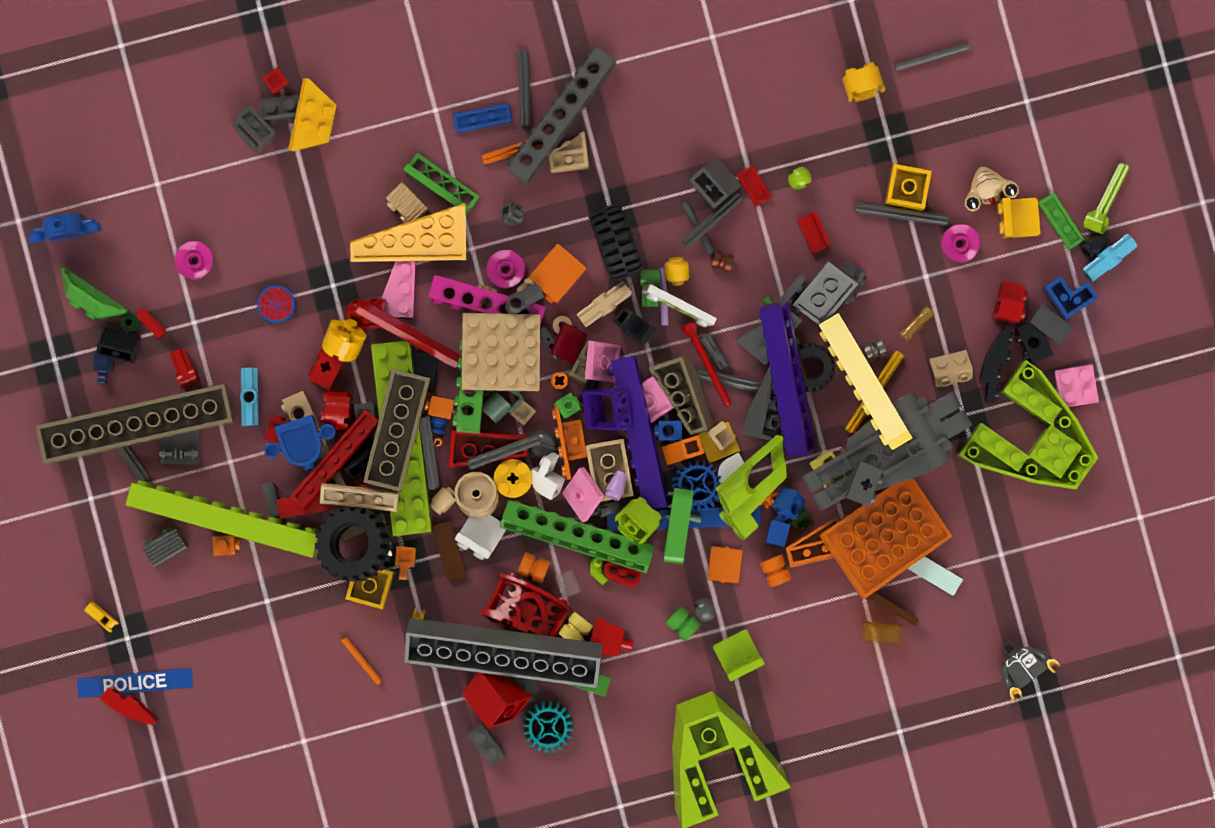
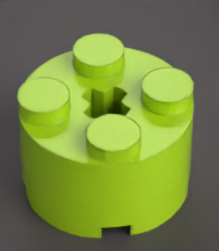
(638, 520)

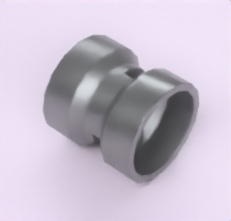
(874, 350)

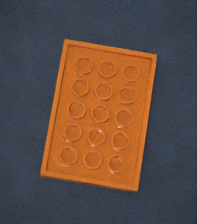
(885, 537)

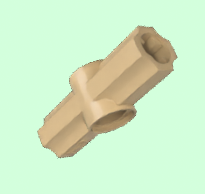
(604, 304)

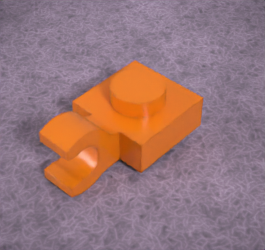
(405, 558)

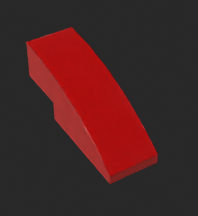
(129, 707)

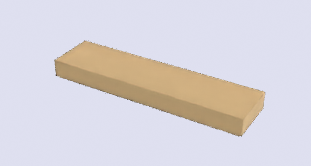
(359, 497)

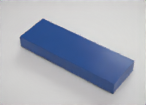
(482, 118)

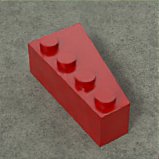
(469, 445)

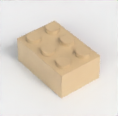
(604, 461)

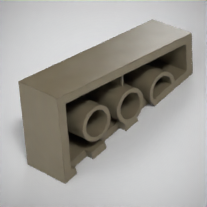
(685, 392)

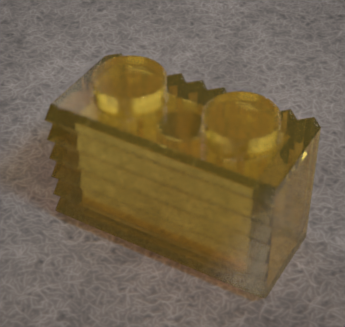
(881, 632)

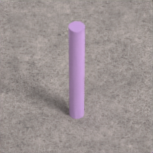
(663, 308)

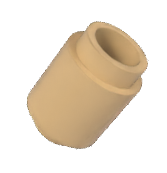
(443, 500)

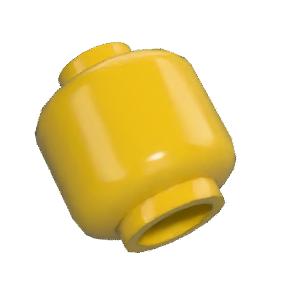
(676, 271)

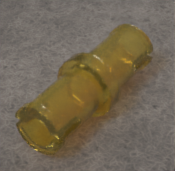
(917, 323)

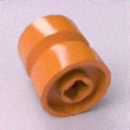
(534, 568)
(775, 569)

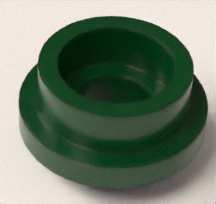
(135, 322)

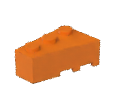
(810, 548)

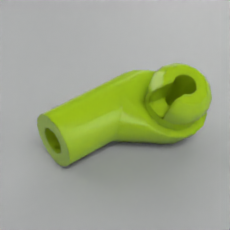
(596, 571)

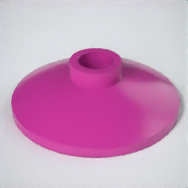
(970, 241)
(184, 258)
(496, 264)

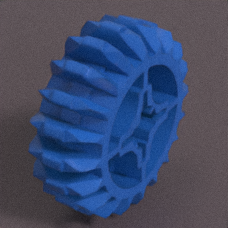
(690, 481)

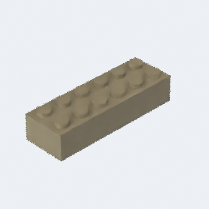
(397, 430)

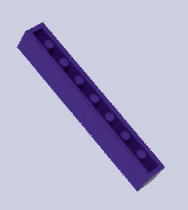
(787, 379)
(640, 436)

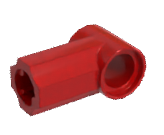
(186, 373)

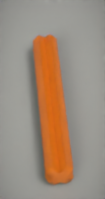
(505, 152)

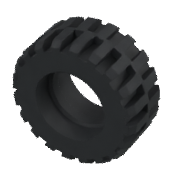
(615, 242)
(330, 537)

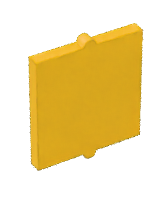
(711, 450)

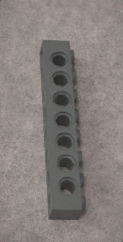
(595, 58)

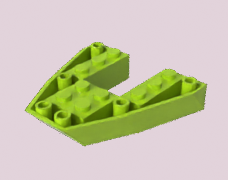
(1058, 456)
(707, 728)

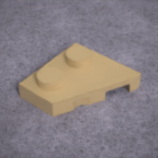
(570, 155)

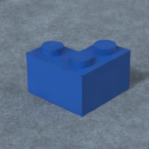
(1067, 301)

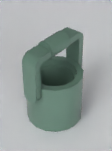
(497, 407)

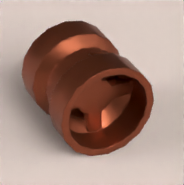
(722, 261)

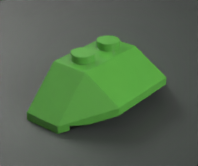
(89, 298)

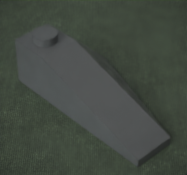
(763, 418)

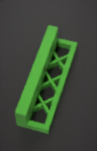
(434, 186)

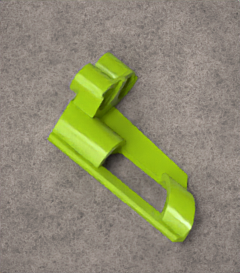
(740, 499)

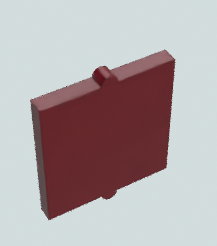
(568, 343)

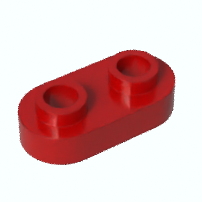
(622, 574)

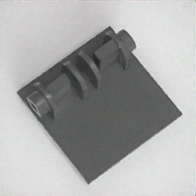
(181, 449)

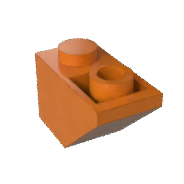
(438, 407)
(682, 450)

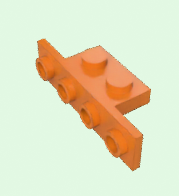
(572, 441)

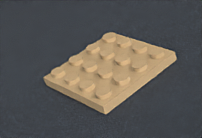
(501, 352)

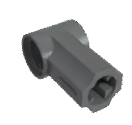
(525, 298)

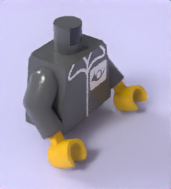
(1023, 666)

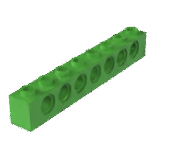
(567, 539)

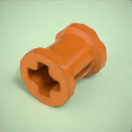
(553, 380)

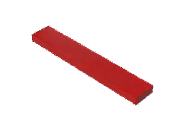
(407, 333)
(335, 459)
(289, 508)

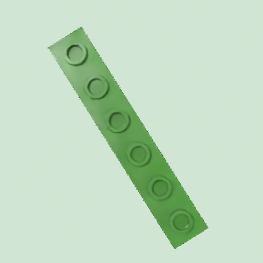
(472, 422)

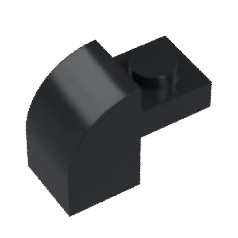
(634, 325)

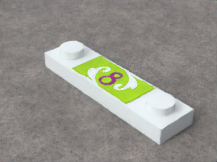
(654, 294)

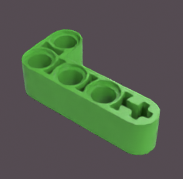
(678, 526)

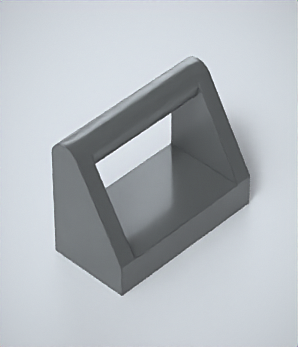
(253, 129)

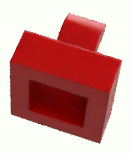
(275, 80)

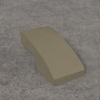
(578, 371)

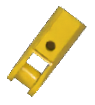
(98, 614)

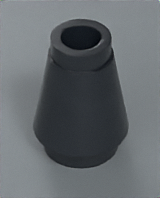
(1093, 245)

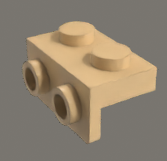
(951, 368)

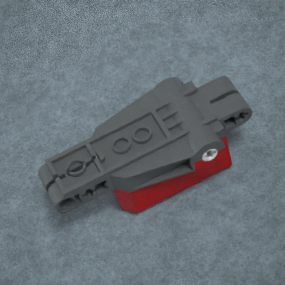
(912, 459)

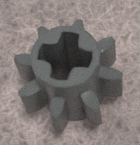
(512, 213)

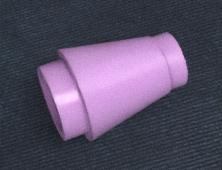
(616, 486)

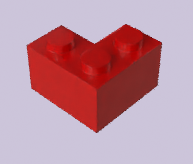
(1009, 303)

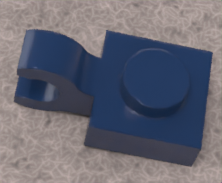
(103, 365)

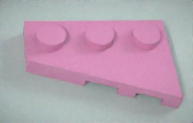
(401, 290)

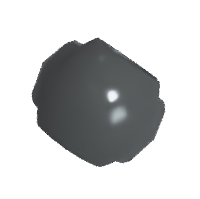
(704, 609)

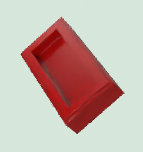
(754, 185)

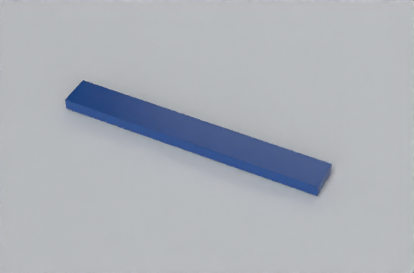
(709, 519)

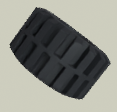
(827, 364)

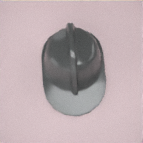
(548, 444)

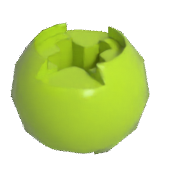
(799, 178)

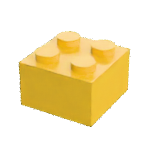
(908, 187)
(372, 591)

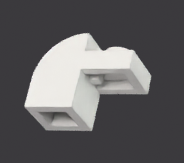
(729, 466)
(544, 479)

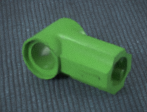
(652, 277)

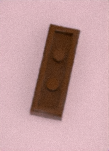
(449, 551)
(893, 608)

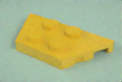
(312, 118)

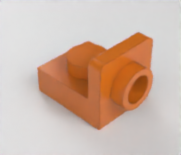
(225, 545)

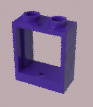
(596, 420)

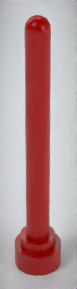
(691, 331)

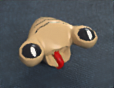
(987, 188)

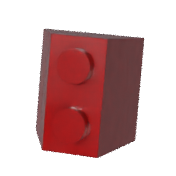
(495, 698)

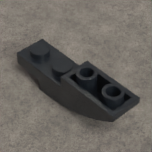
(996, 356)

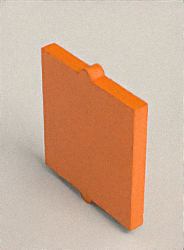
(724, 564)

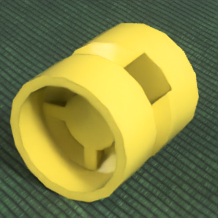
(576, 628)

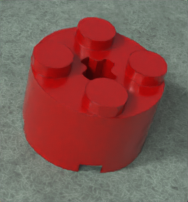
(337, 410)

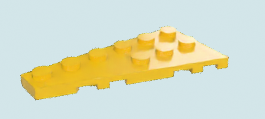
(423, 239)

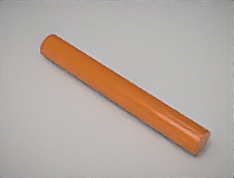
(361, 660)

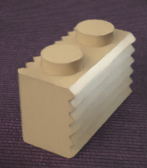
(406, 204)

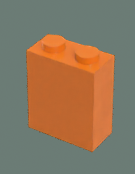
(557, 274)

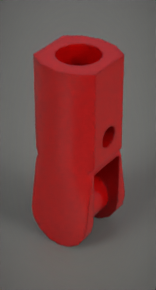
(151, 323)

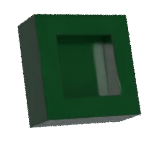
(802, 521)

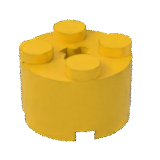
(863, 83)
(344, 339)
(521, 485)

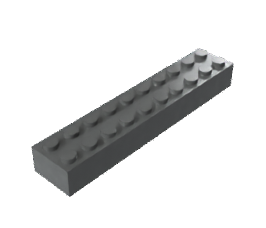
(503, 652)

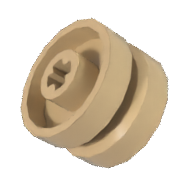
(479, 506)

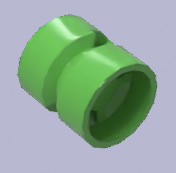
(683, 623)

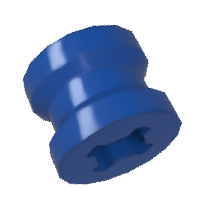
(438, 425)

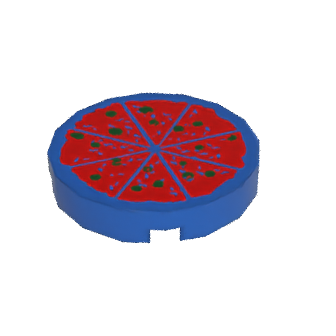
(276, 304)

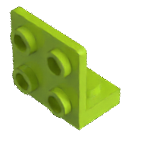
(738, 655)

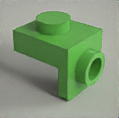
(568, 405)

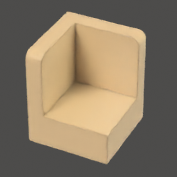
(721, 435)

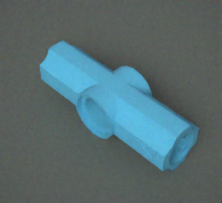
(1109, 257)
(249, 410)

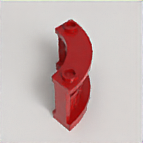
(502, 617)

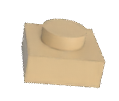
(523, 413)

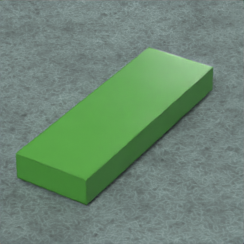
(1061, 221)

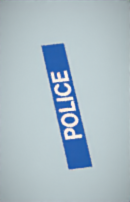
(136, 682)

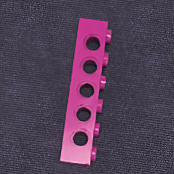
(440, 284)

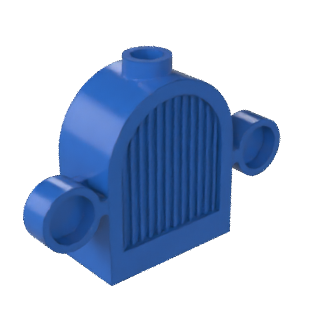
(64, 227)
(300, 441)

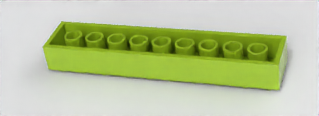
(413, 502)
(222, 519)

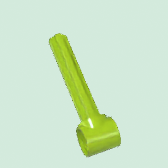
(1098, 219)

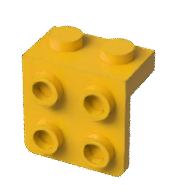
(1018, 217)

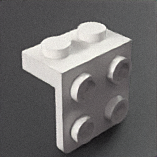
(480, 536)

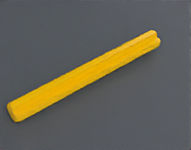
(883, 378)

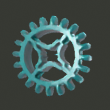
(537, 739)

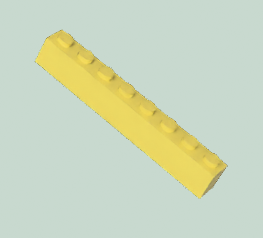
(865, 381)

